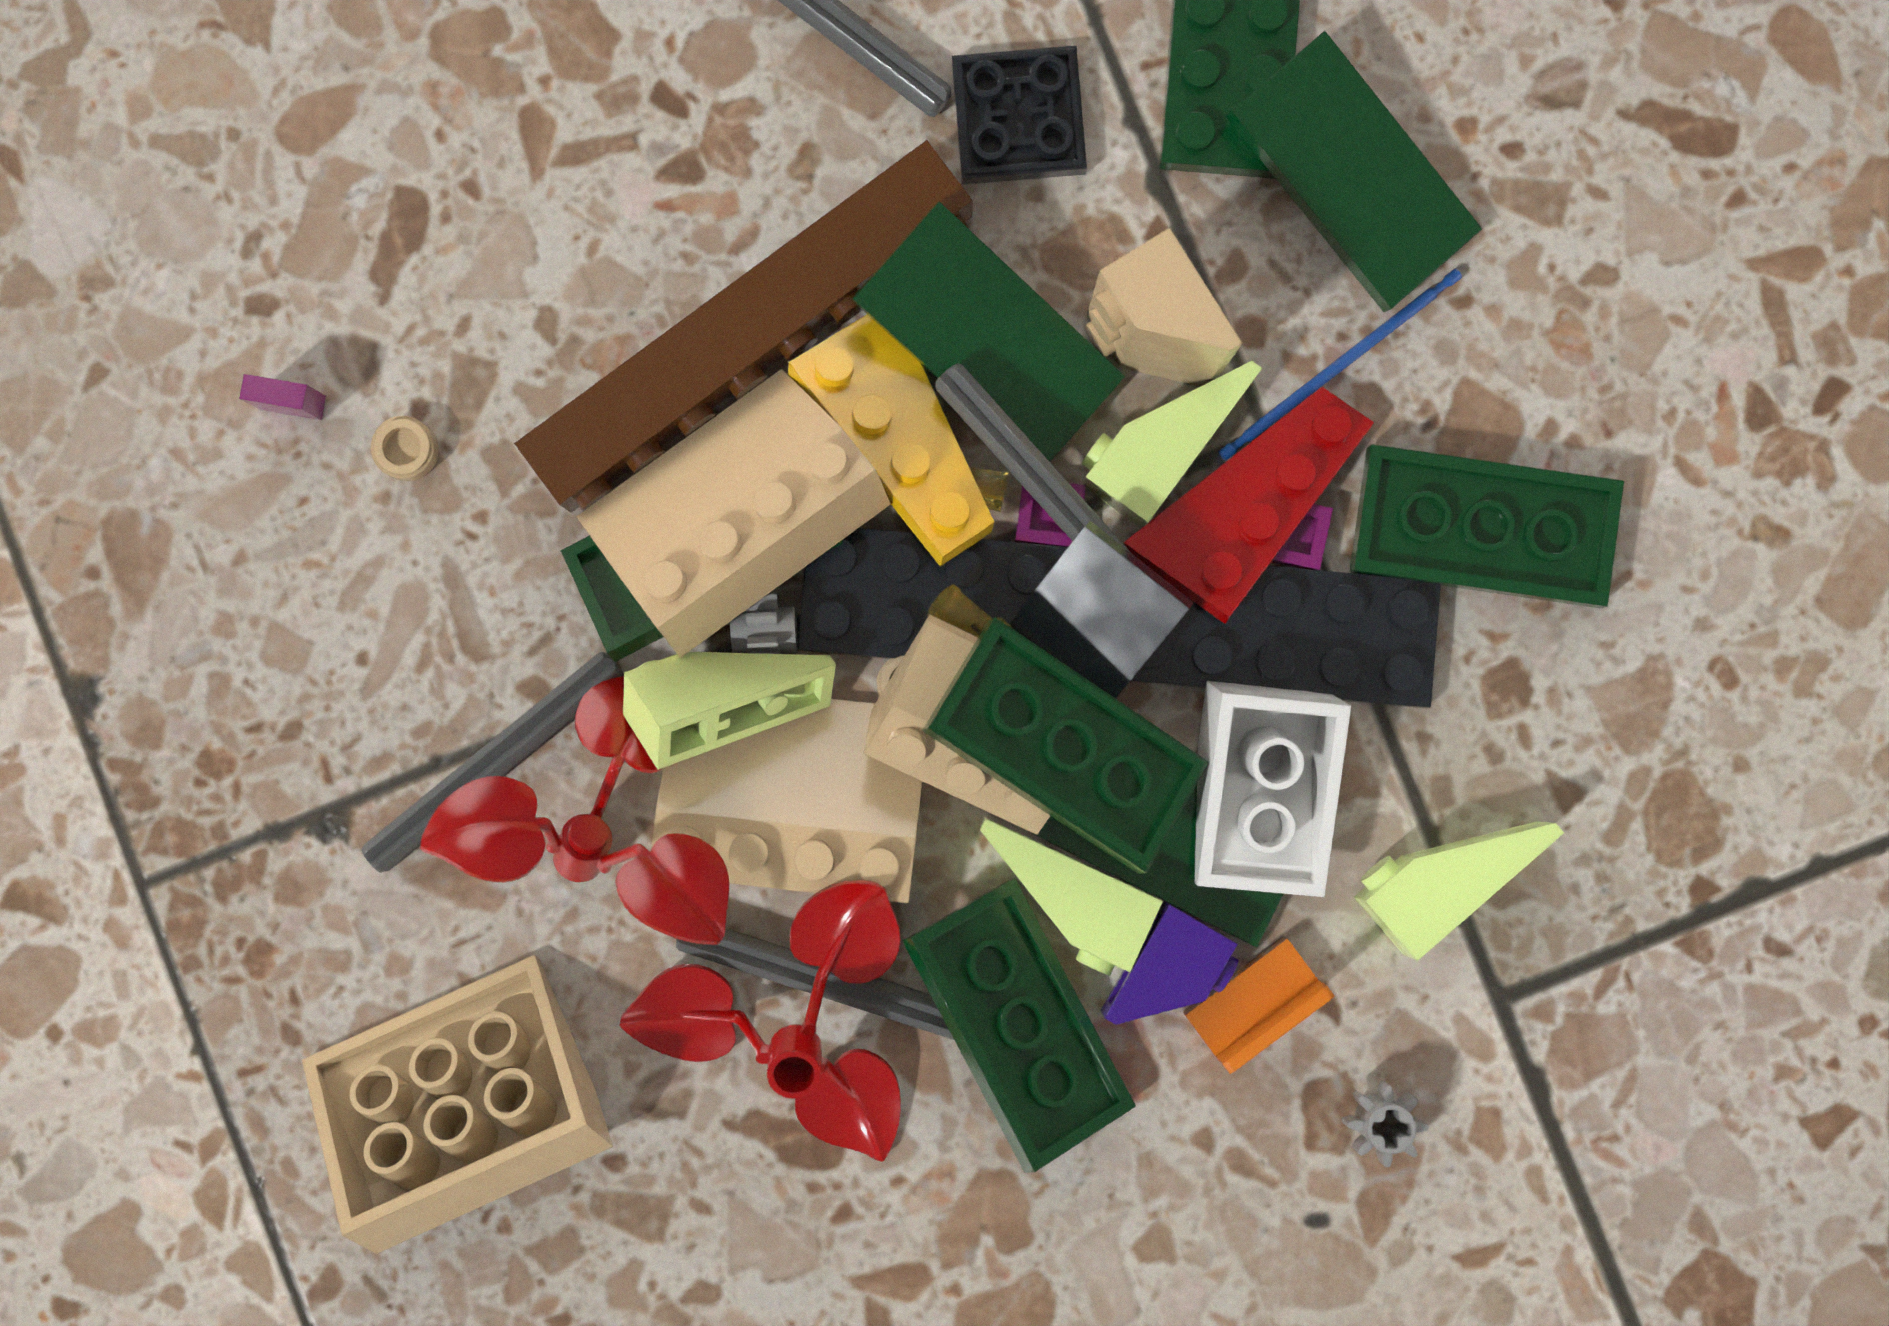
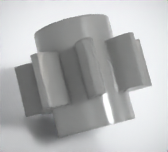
(765, 628)
(1396, 1137)

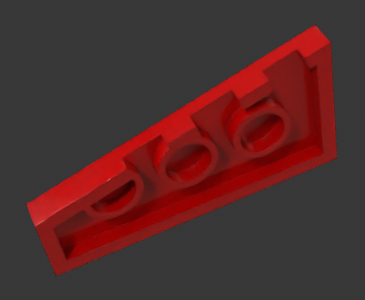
(1242, 514)

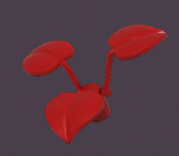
(495, 836)
(844, 1103)

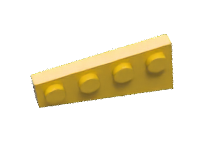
(898, 425)

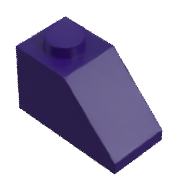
(1173, 969)

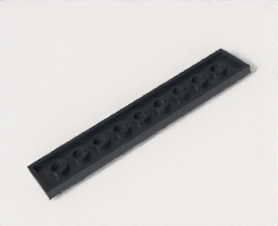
(1292, 631)

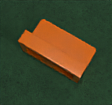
(1258, 1005)

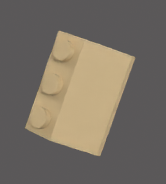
(1160, 315)
(906, 706)

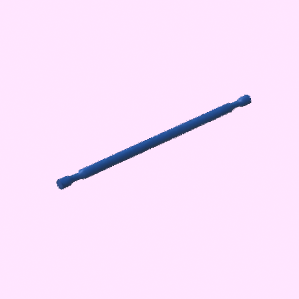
(1340, 364)

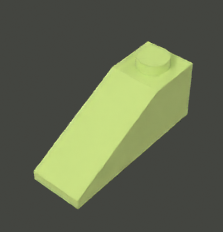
(1156, 449)
(719, 698)
(1437, 888)
(1086, 905)

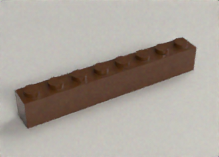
(736, 335)

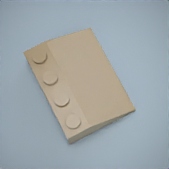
(734, 510)
(799, 806)
(452, 1107)

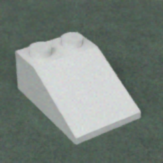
(1268, 787)

